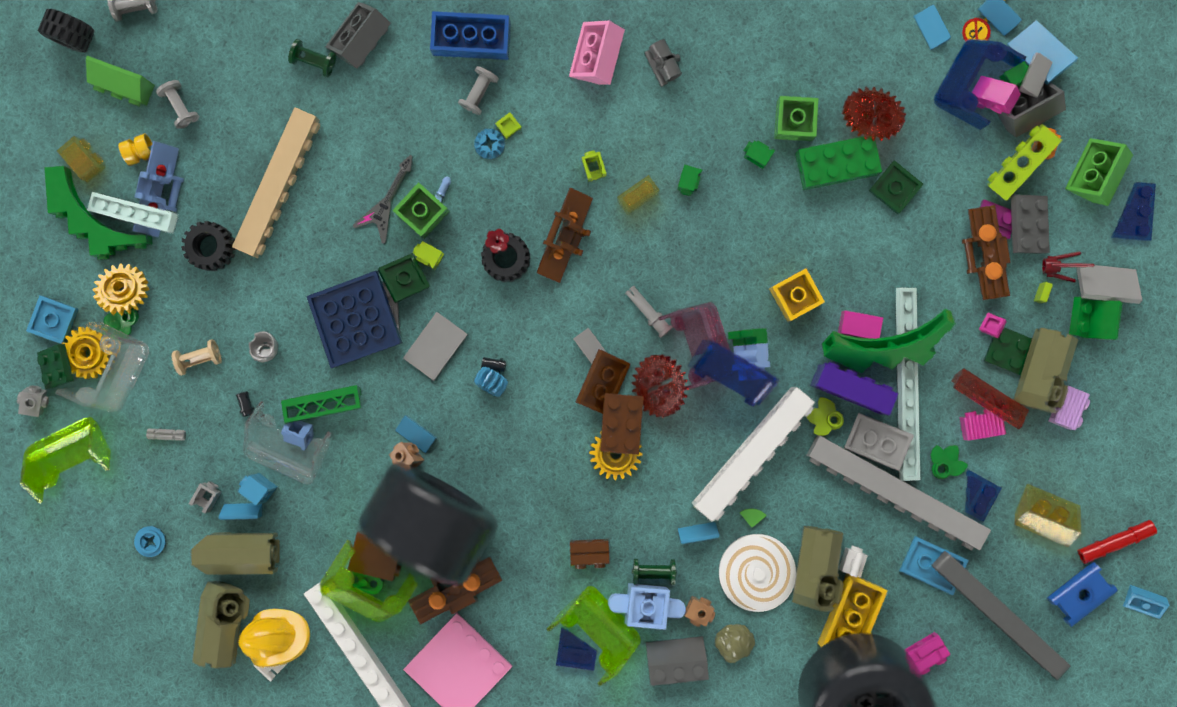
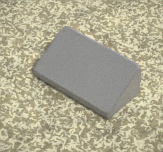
(1035, 75)
(588, 344)

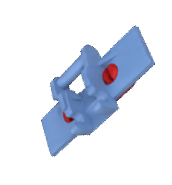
(150, 183)

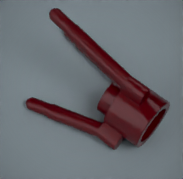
(1052, 265)

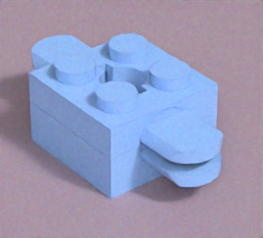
(646, 606)

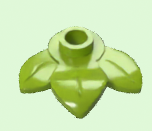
(822, 415)

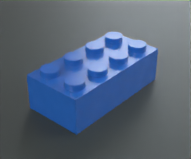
(470, 35)

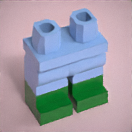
(751, 346)

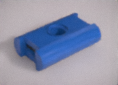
(1095, 589)

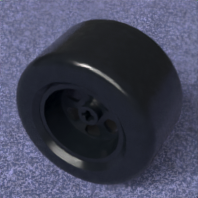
(427, 524)
(856, 668)

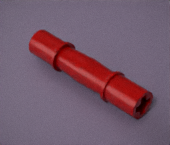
(1117, 541)

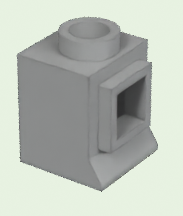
(198, 496)

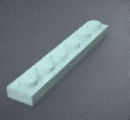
(133, 212)

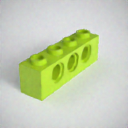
(1049, 142)

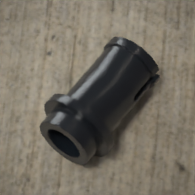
(494, 364)
(245, 404)

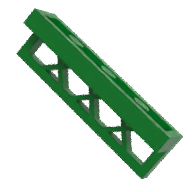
(321, 399)

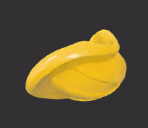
(275, 637)

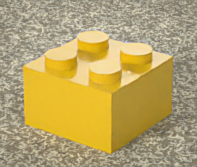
(796, 295)

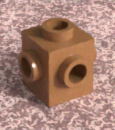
(406, 453)
(696, 605)

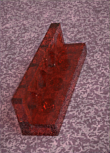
(990, 398)

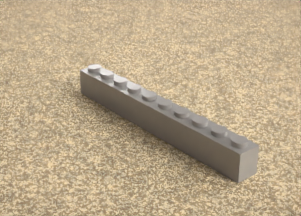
(898, 492)

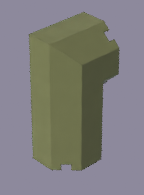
(1046, 370)
(237, 553)
(817, 569)
(219, 624)

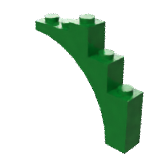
(65, 203)
(889, 351)

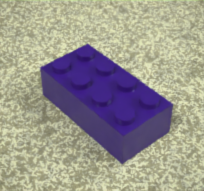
(854, 389)

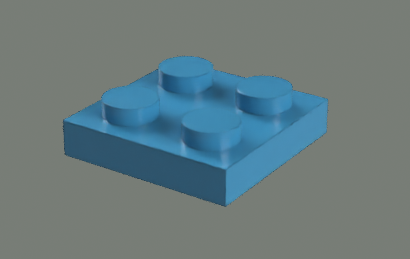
(52, 319)

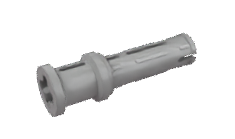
(662, 326)

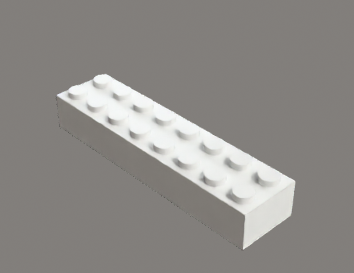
(752, 453)

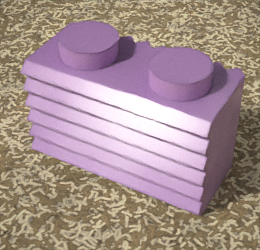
(1070, 413)

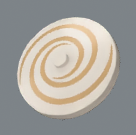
(757, 572)

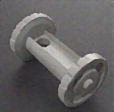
(119, 7)
(170, 90)
(478, 90)

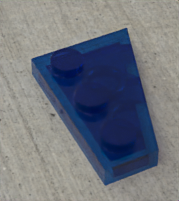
(1137, 216)

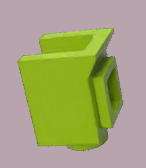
(589, 157)
(428, 255)

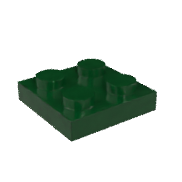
(896, 187)
(403, 278)
(1009, 351)
(54, 366)

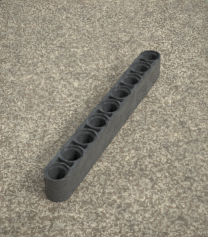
(1000, 615)

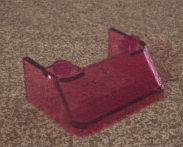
(699, 324)

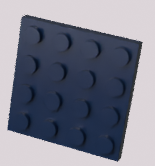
(354, 319)

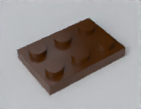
(603, 377)
(621, 424)

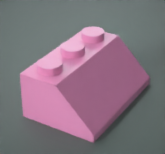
(597, 52)

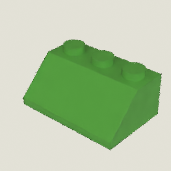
(118, 82)
(1099, 171)

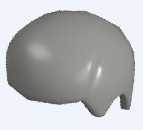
(256, 345)

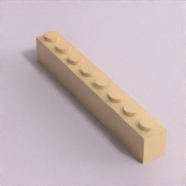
(276, 182)

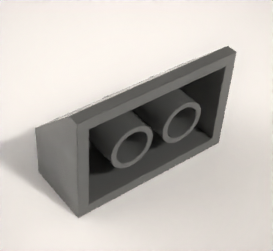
(358, 34)
(1034, 111)
(677, 661)

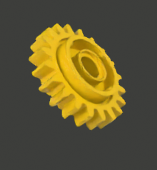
(129, 297)
(76, 352)
(612, 465)

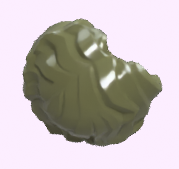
(734, 642)

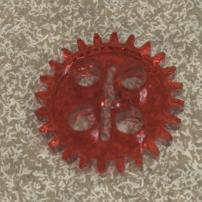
(860, 113)
(651, 376)

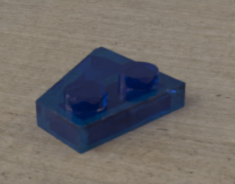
(979, 495)
(575, 652)

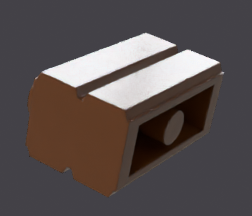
(589, 552)

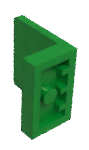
(1095, 318)

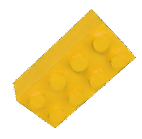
(855, 611)

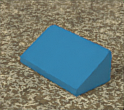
(1000, 15)
(932, 27)
(415, 433)
(240, 511)
(698, 533)
(1146, 602)

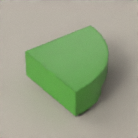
(752, 516)

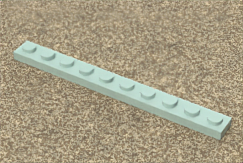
(908, 384)

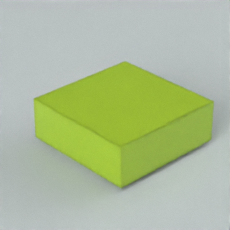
(508, 125)
(1043, 292)

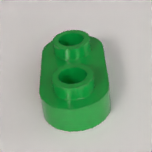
(364, 583)

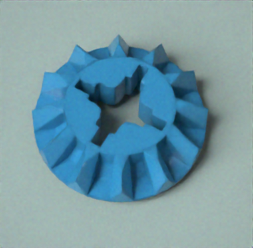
(497, 147)
(140, 541)

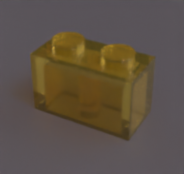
(81, 159)
(638, 195)

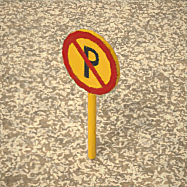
(976, 29)

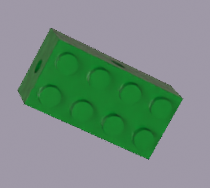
(838, 162)

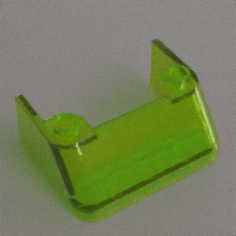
(60, 452)
(338, 587)
(604, 627)

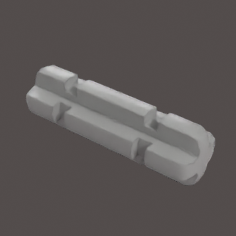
(166, 434)

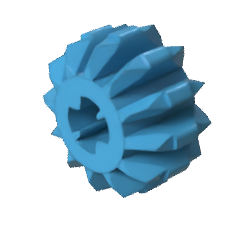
(491, 381)

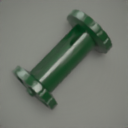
(312, 58)
(654, 572)

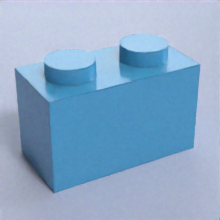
(256, 488)

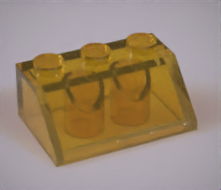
(1048, 516)

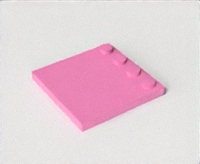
(457, 665)

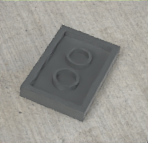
(1030, 224)

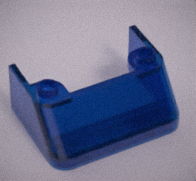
(953, 91)
(733, 372)

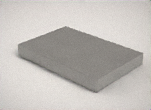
(1109, 284)
(435, 346)
(879, 441)

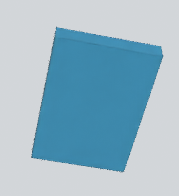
(1039, 39)
(919, 561)

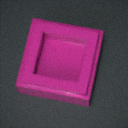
(992, 325)

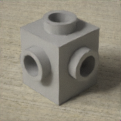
(32, 401)

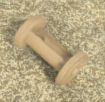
(196, 357)

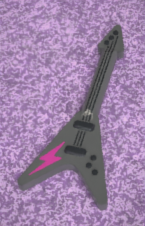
(381, 211)

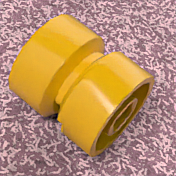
(135, 150)

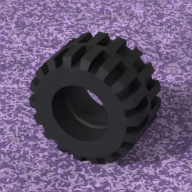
(66, 30)
(197, 235)
(513, 272)

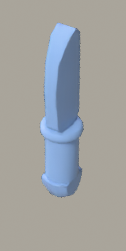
(443, 188)

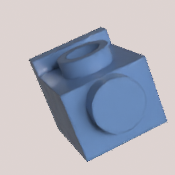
(298, 434)

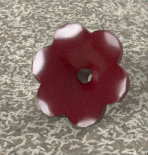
(493, 236)

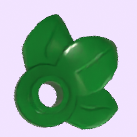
(120, 322)
(949, 460)

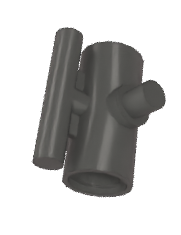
(663, 62)

